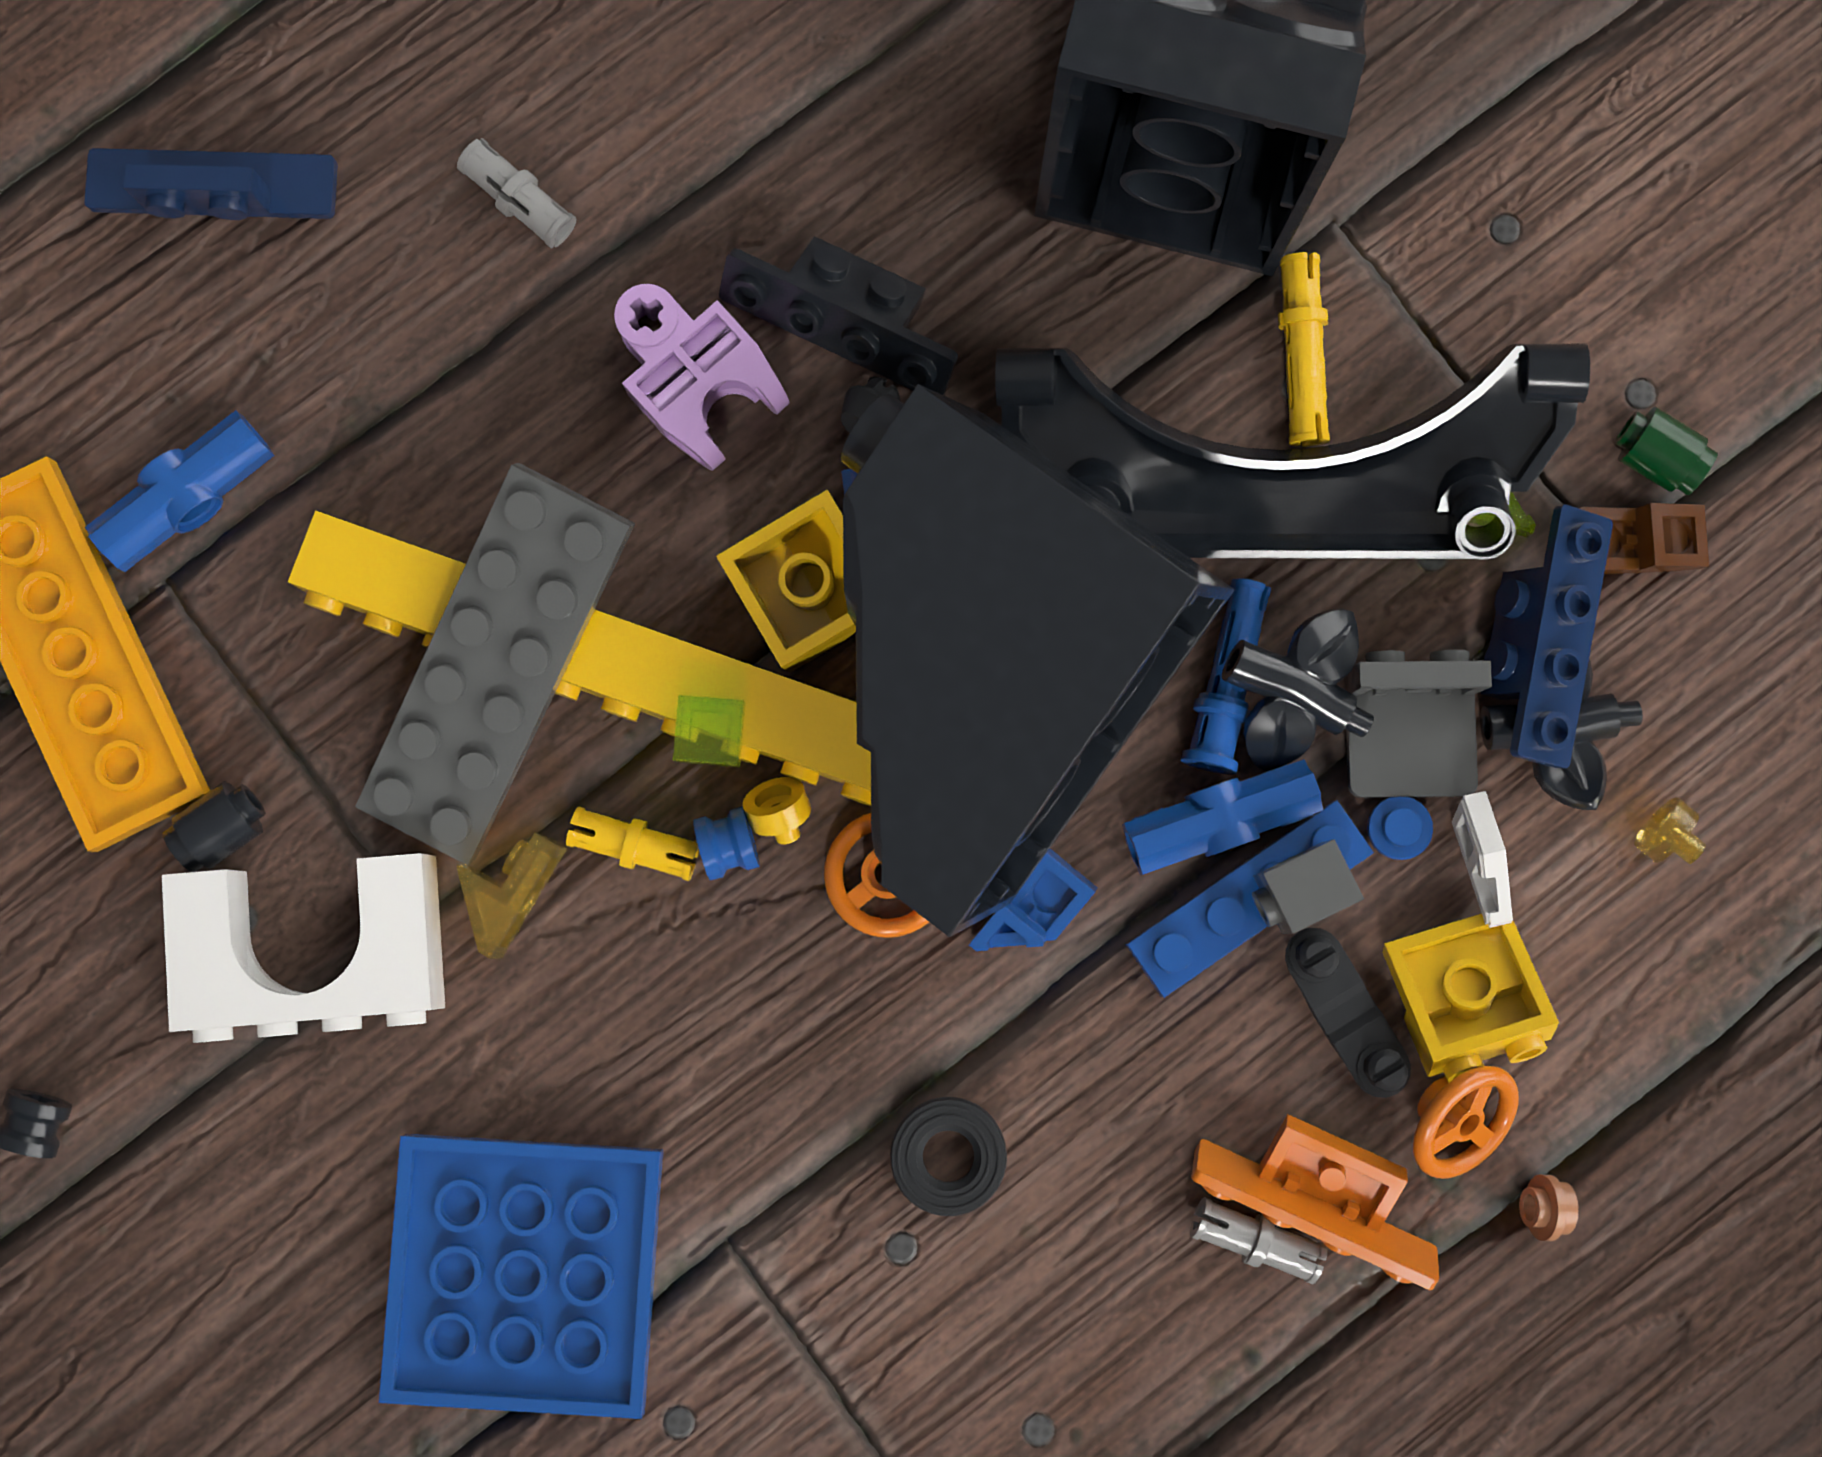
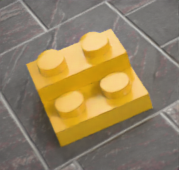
(1470, 995)

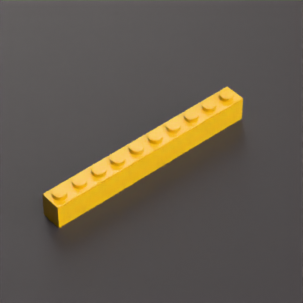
(614, 659)

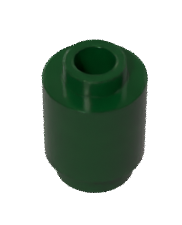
(1665, 451)

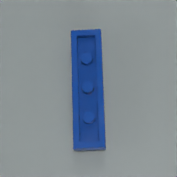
(1225, 911)

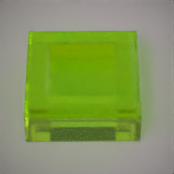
(709, 731)

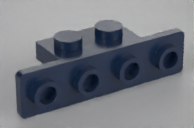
(211, 183)
(1546, 635)

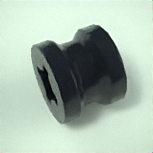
(32, 1123)

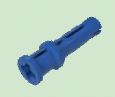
(1223, 705)

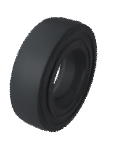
(956, 1196)

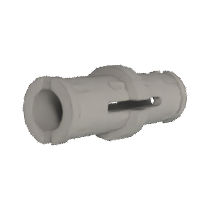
(516, 193)
(1258, 1240)

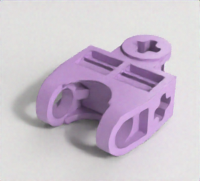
(690, 367)

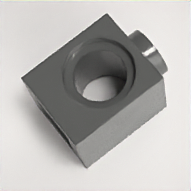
(1305, 888)

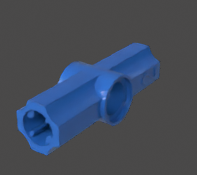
(179, 491)
(1222, 817)

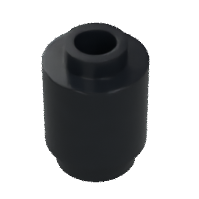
(214, 826)

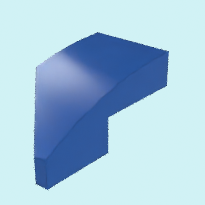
(1040, 908)

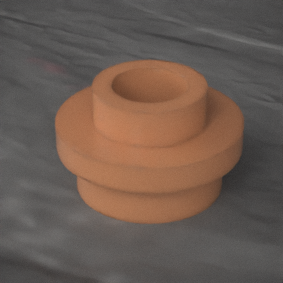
(1548, 1207)

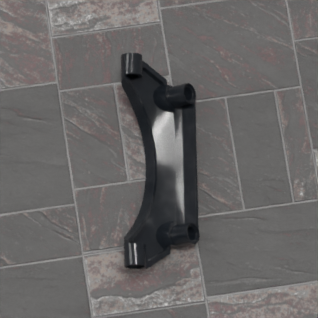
(1361, 498)

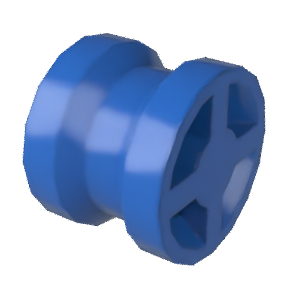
(726, 843)

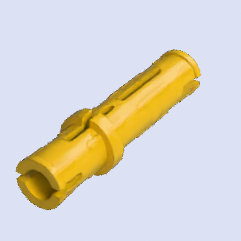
(1305, 359)

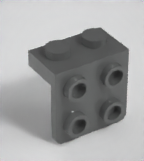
(1420, 726)

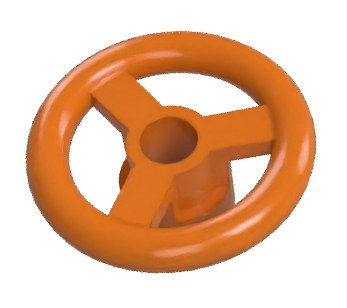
(849, 904)
(1455, 1113)

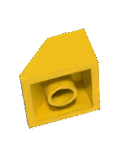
(795, 581)

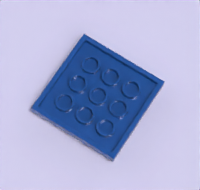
(521, 1276)

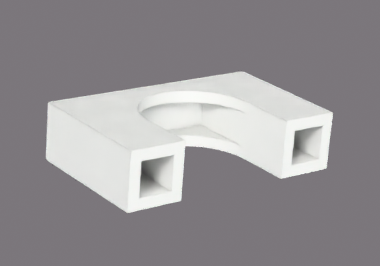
(221, 985)

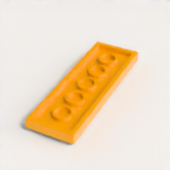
(84, 668)

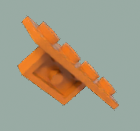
(1325, 1191)

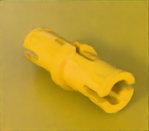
(632, 843)

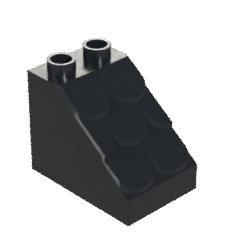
(1200, 121)
(997, 646)

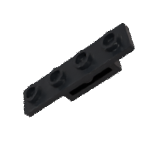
(844, 309)

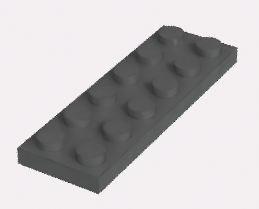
(494, 663)

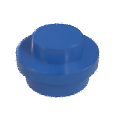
(1400, 828)

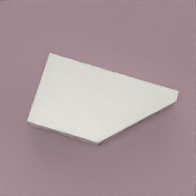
(1484, 857)

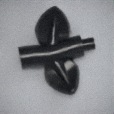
(1299, 688)
(1585, 779)

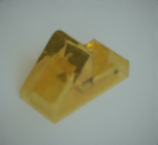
(501, 909)

